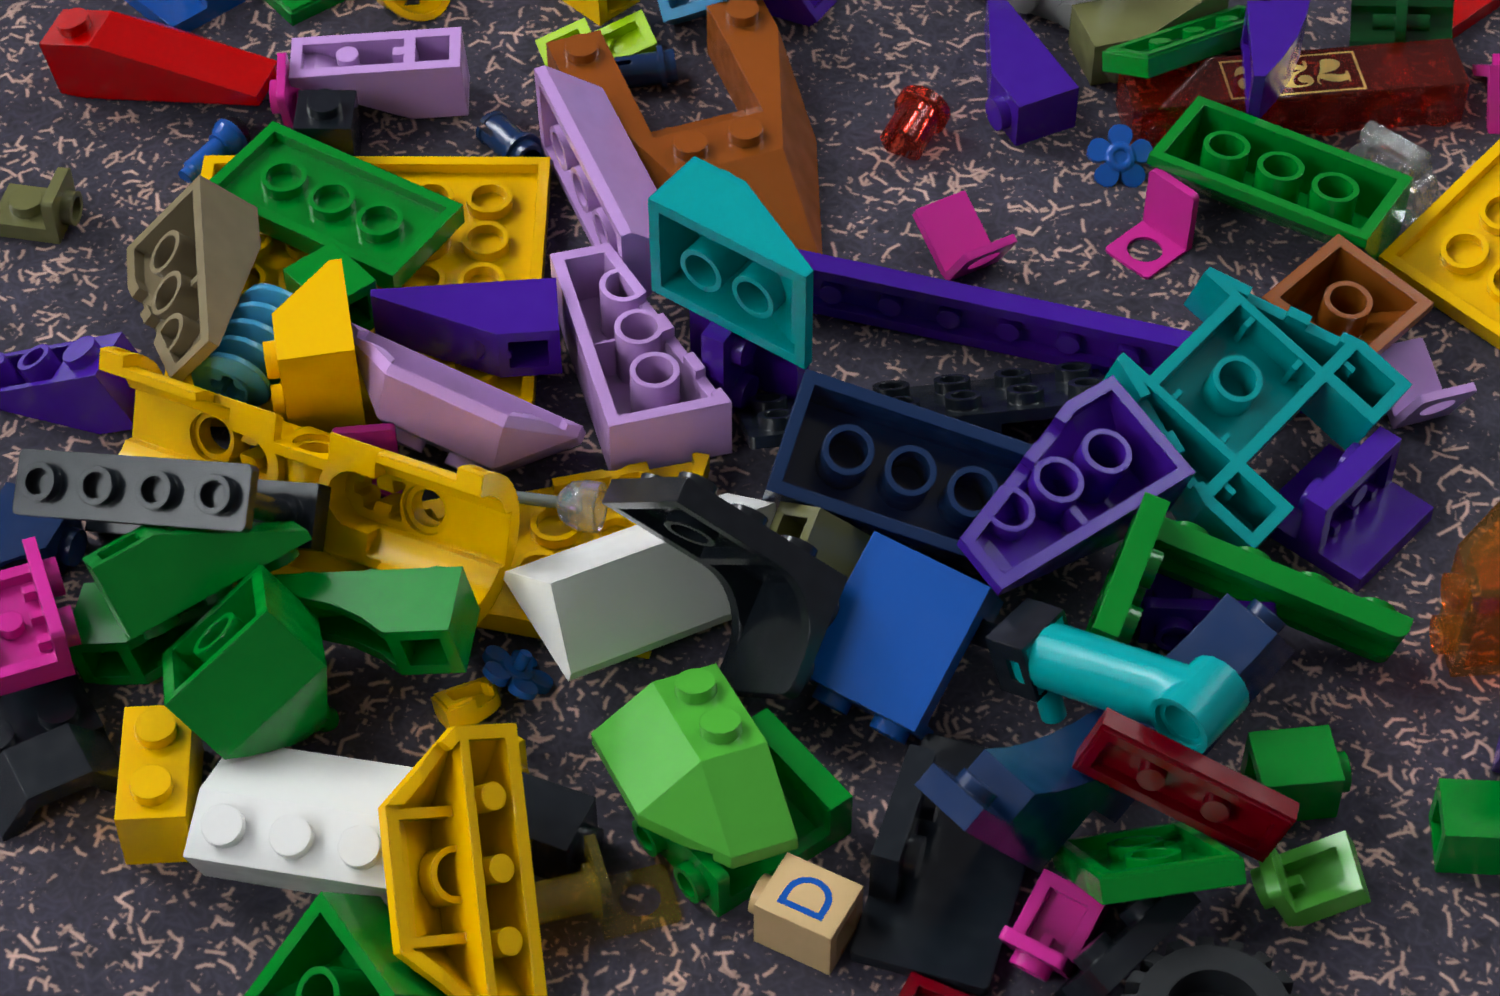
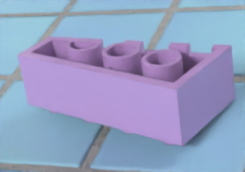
(635, 375)

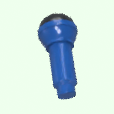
(227, 138)

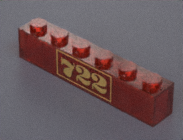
(1326, 94)

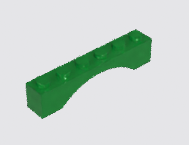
(403, 616)

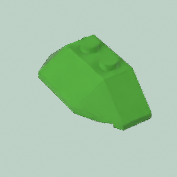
(698, 769)

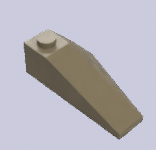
(192, 271)

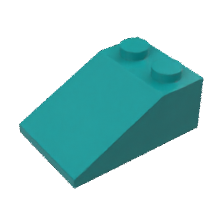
(730, 260)

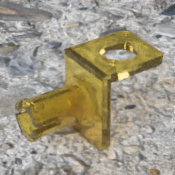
(599, 895)

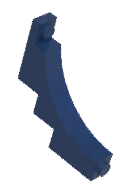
(1030, 796)

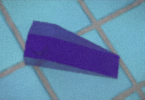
(1074, 489)

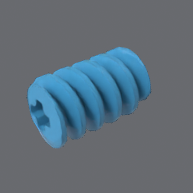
(238, 363)

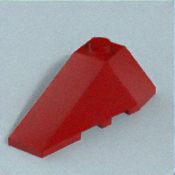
(145, 60)

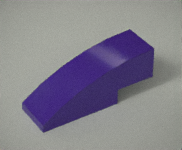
(1270, 49)

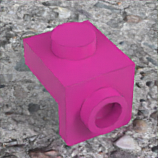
(1053, 927)

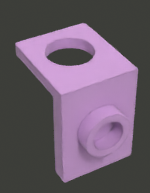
(1425, 397)

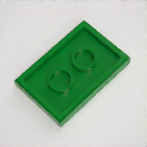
(1148, 863)

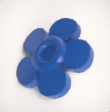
(1119, 157)
(515, 672)

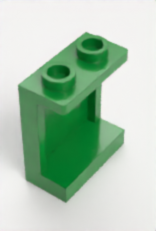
(817, 808)

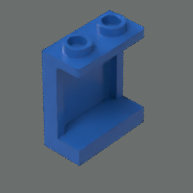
(899, 637)

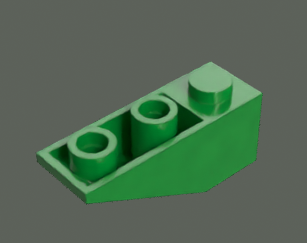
(166, 570)

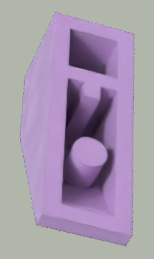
(392, 71)

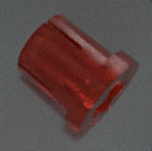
(916, 119)

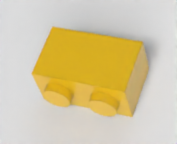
(156, 785)

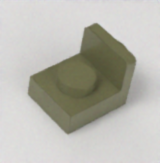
(39, 211)

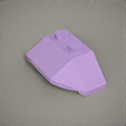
(456, 410)

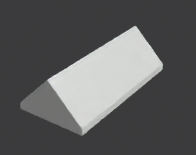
(620, 596)

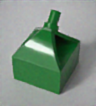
(251, 671)

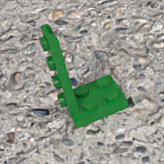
(1217, 567)

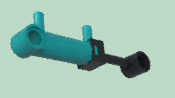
(1049, 660)

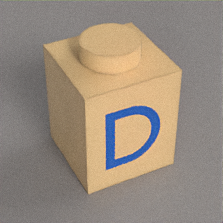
(806, 912)

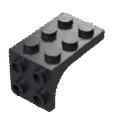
(773, 582)

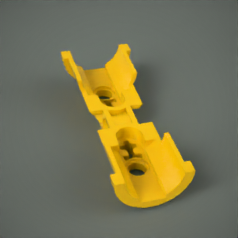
(380, 533)

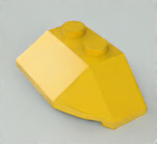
(464, 867)

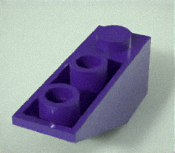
(479, 325)
(66, 386)

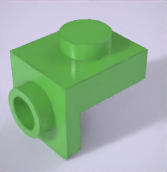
(1312, 880)

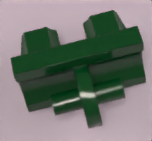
(1400, 21)

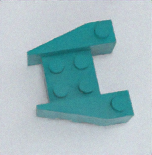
(1240, 386)

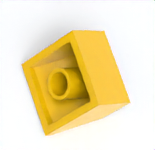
(315, 355)

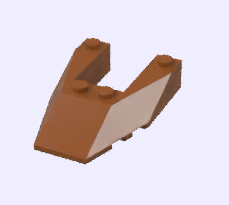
(761, 143)

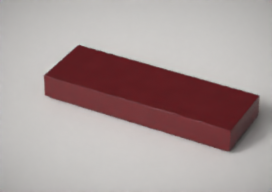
(1185, 785)

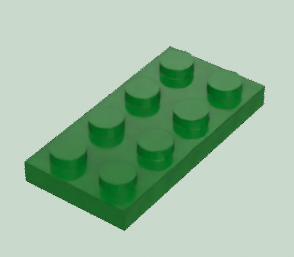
(323, 195)

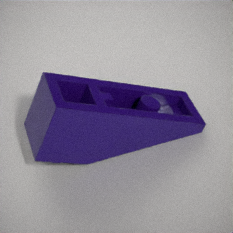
(1025, 83)

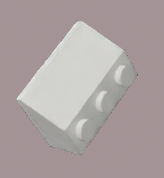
(294, 822)

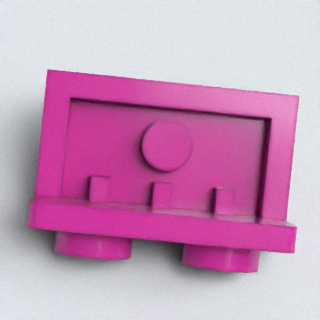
(32, 629)

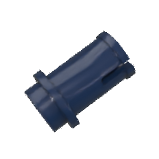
(649, 68)
(508, 138)

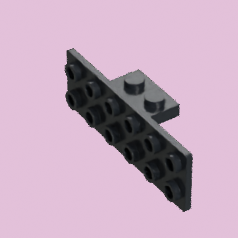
(987, 403)

